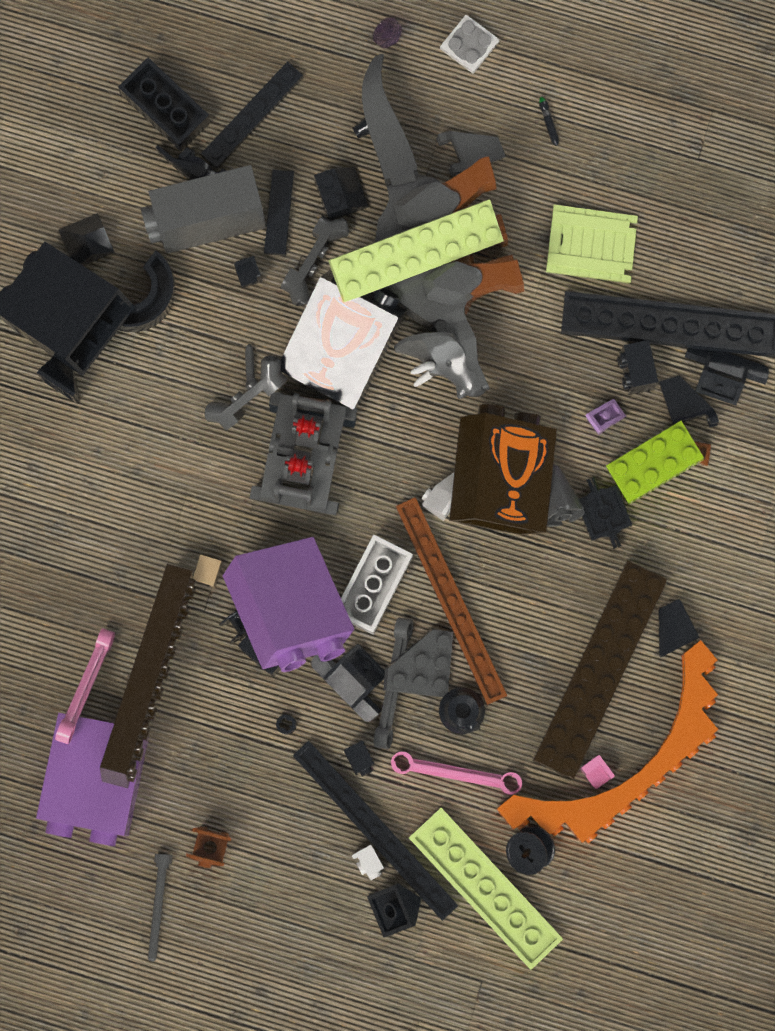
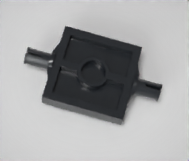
(604, 513)

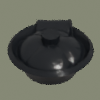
(462, 710)

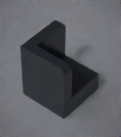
(247, 272)

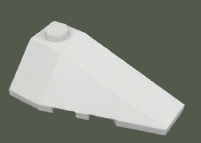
(439, 499)

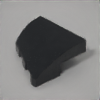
(674, 628)

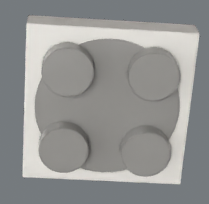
(469, 44)

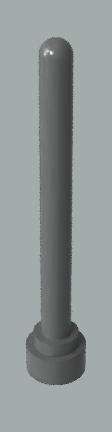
(162, 862)

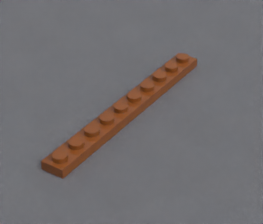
(451, 601)

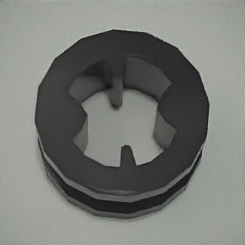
(288, 718)

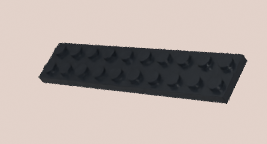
(668, 324)

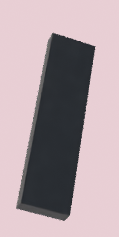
(279, 212)

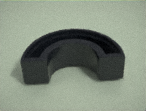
(160, 299)

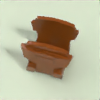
(204, 835)

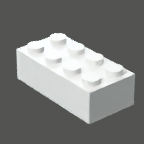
(374, 583)

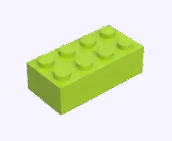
(654, 462)

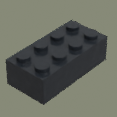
(164, 104)

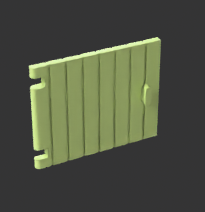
(592, 243)

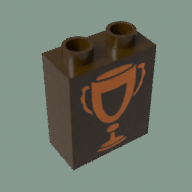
(503, 471)

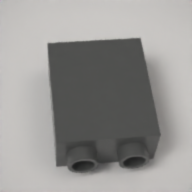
(204, 210)

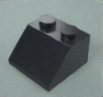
(340, 192)

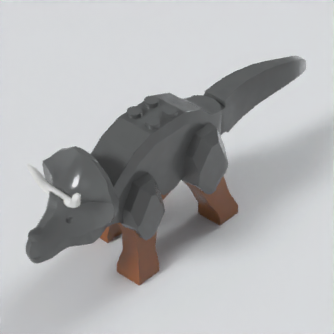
(443, 294)

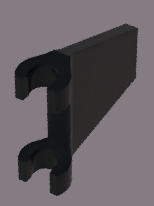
(685, 403)

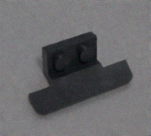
(725, 374)
(353, 679)

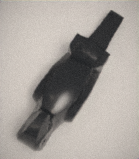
(188, 164)

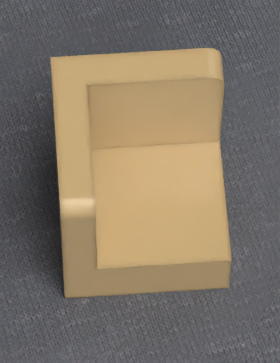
(207, 570)

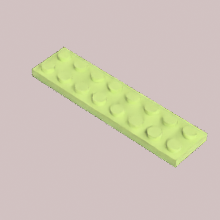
(415, 250)
(486, 888)

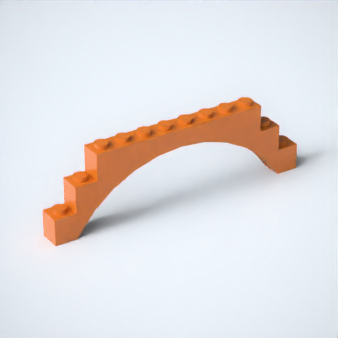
(687, 732)

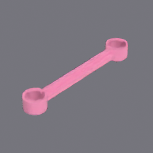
(68, 724)
(456, 773)

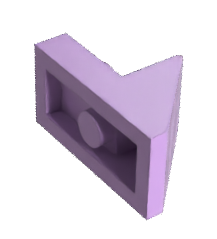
(605, 416)

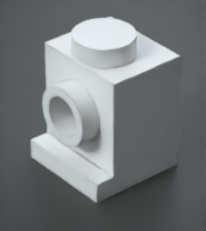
(368, 862)

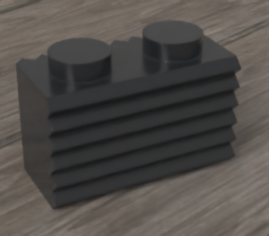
(360, 758)

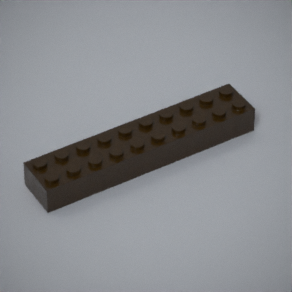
(599, 670)
(147, 677)

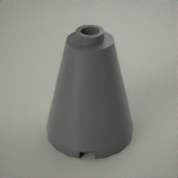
(562, 500)

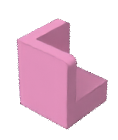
(597, 772)

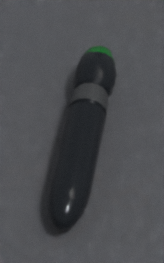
(544, 107)

